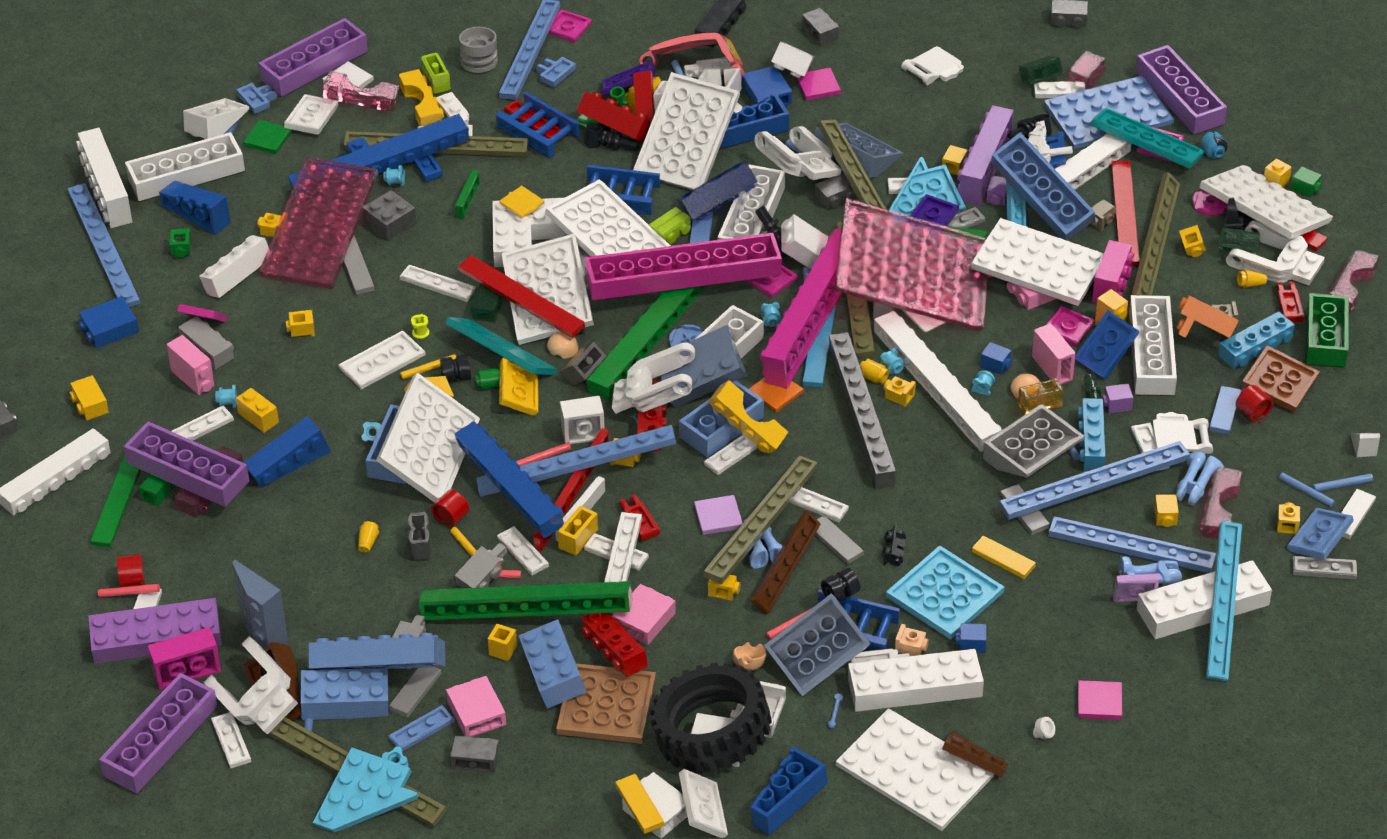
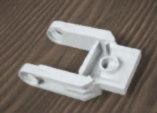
(813, 162)
(1292, 263)
(638, 388)
(266, 700)

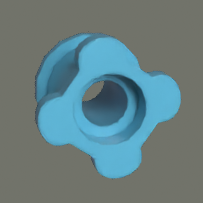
(395, 176)
(770, 314)
(892, 362)
(983, 382)
(226, 396)
(367, 430)
(396, 756)

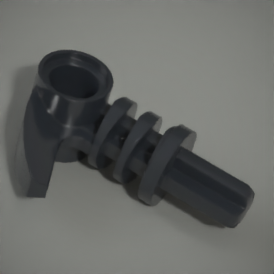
(1028, 125)
(598, 134)
(1235, 218)
(771, 226)

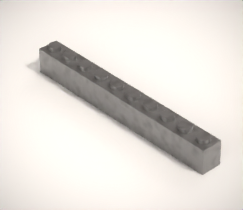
(862, 411)

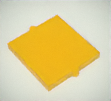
(521, 202)

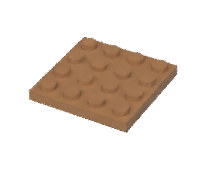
(612, 706)

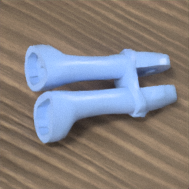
(1196, 489)
(759, 555)
(1167, 570)

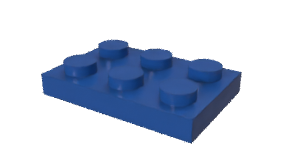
(1106, 345)

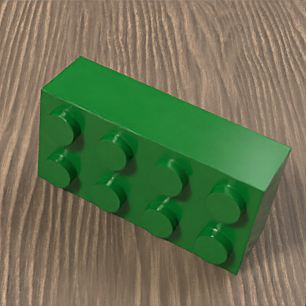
(1327, 330)

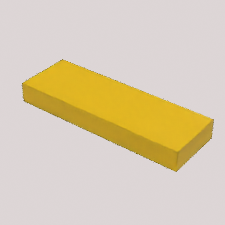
(1003, 557)
(639, 803)

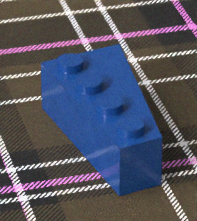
(763, 116)
(197, 205)
(288, 453)
(788, 790)

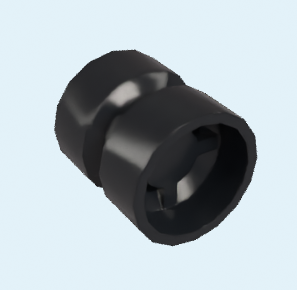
(456, 368)
(841, 585)

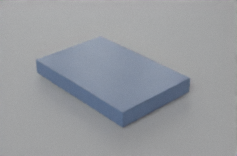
(1320, 533)

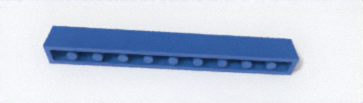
(406, 146)

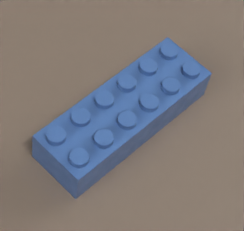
(1042, 187)
(378, 653)

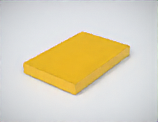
(518, 388)

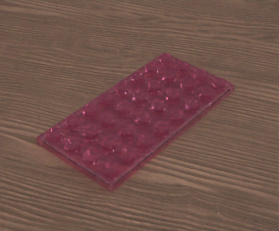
(318, 222)

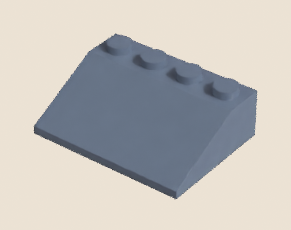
(872, 153)
(713, 364)
(260, 607)
(817, 644)

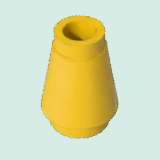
(1251, 278)
(367, 535)

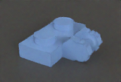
(554, 72)
(256, 98)

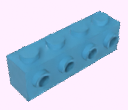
(1252, 341)
(1093, 429)

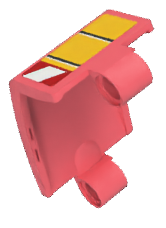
(692, 41)

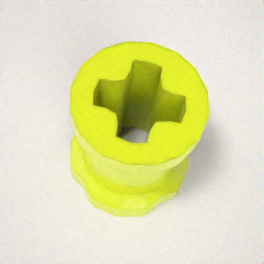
(419, 324)

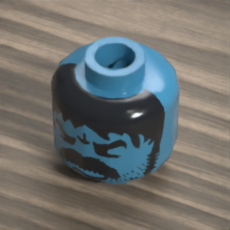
(1213, 145)

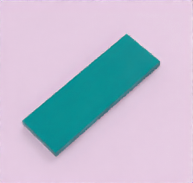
(1147, 137)
(501, 346)

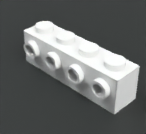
(234, 266)

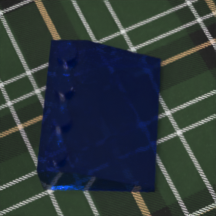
(717, 190)

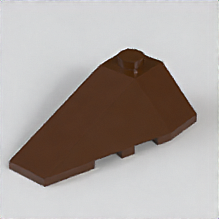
(285, 659)

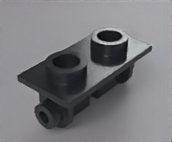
(894, 543)

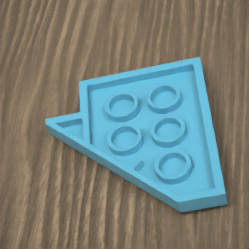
(924, 181)
(364, 790)

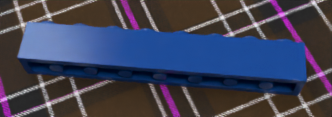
(510, 479)

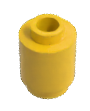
(874, 371)

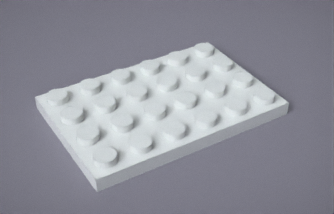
(687, 131)
(1266, 202)
(603, 222)
(1038, 261)
(556, 274)
(423, 440)
(913, 769)

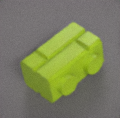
(435, 73)
(672, 225)

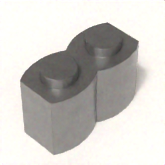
(419, 536)

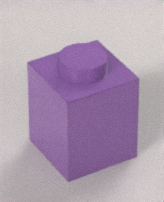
(997, 191)
(1118, 398)

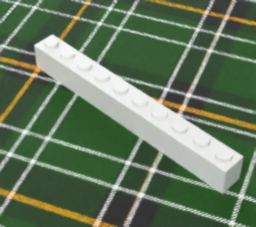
(936, 379)

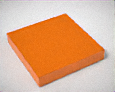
(775, 396)

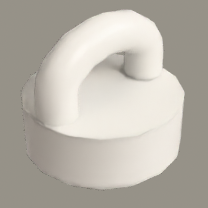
(1044, 728)

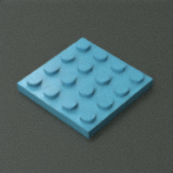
(945, 592)

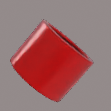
(1254, 402)
(450, 507)
(131, 570)

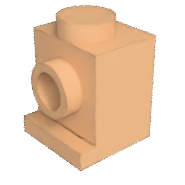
(911, 641)

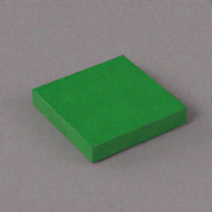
(267, 137)

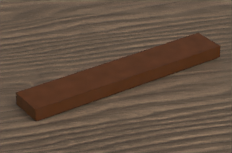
(785, 562)

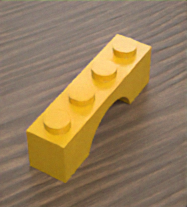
(416, 86)
(729, 402)

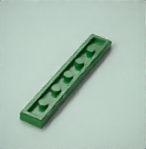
(115, 505)

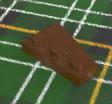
(971, 752)

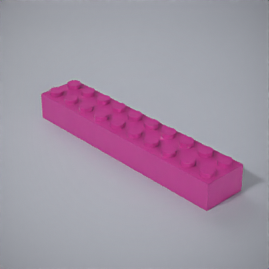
(682, 266)
(803, 319)

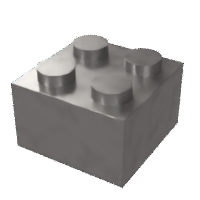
(389, 215)

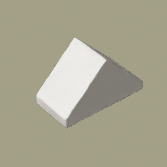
(1365, 444)

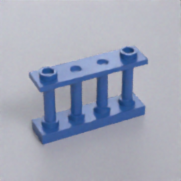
(535, 139)
(638, 204)
(866, 610)

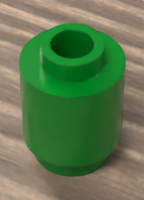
(488, 378)

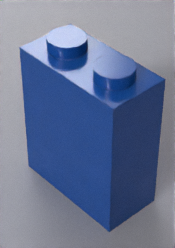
(764, 82)
(108, 322)

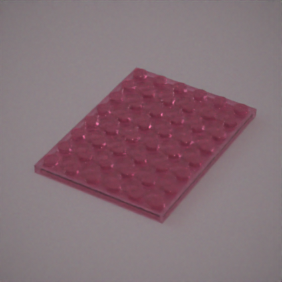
(910, 265)

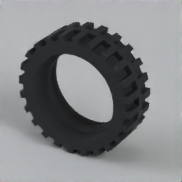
(721, 746)

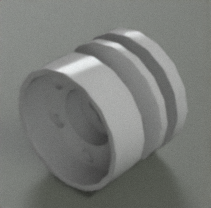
(478, 49)

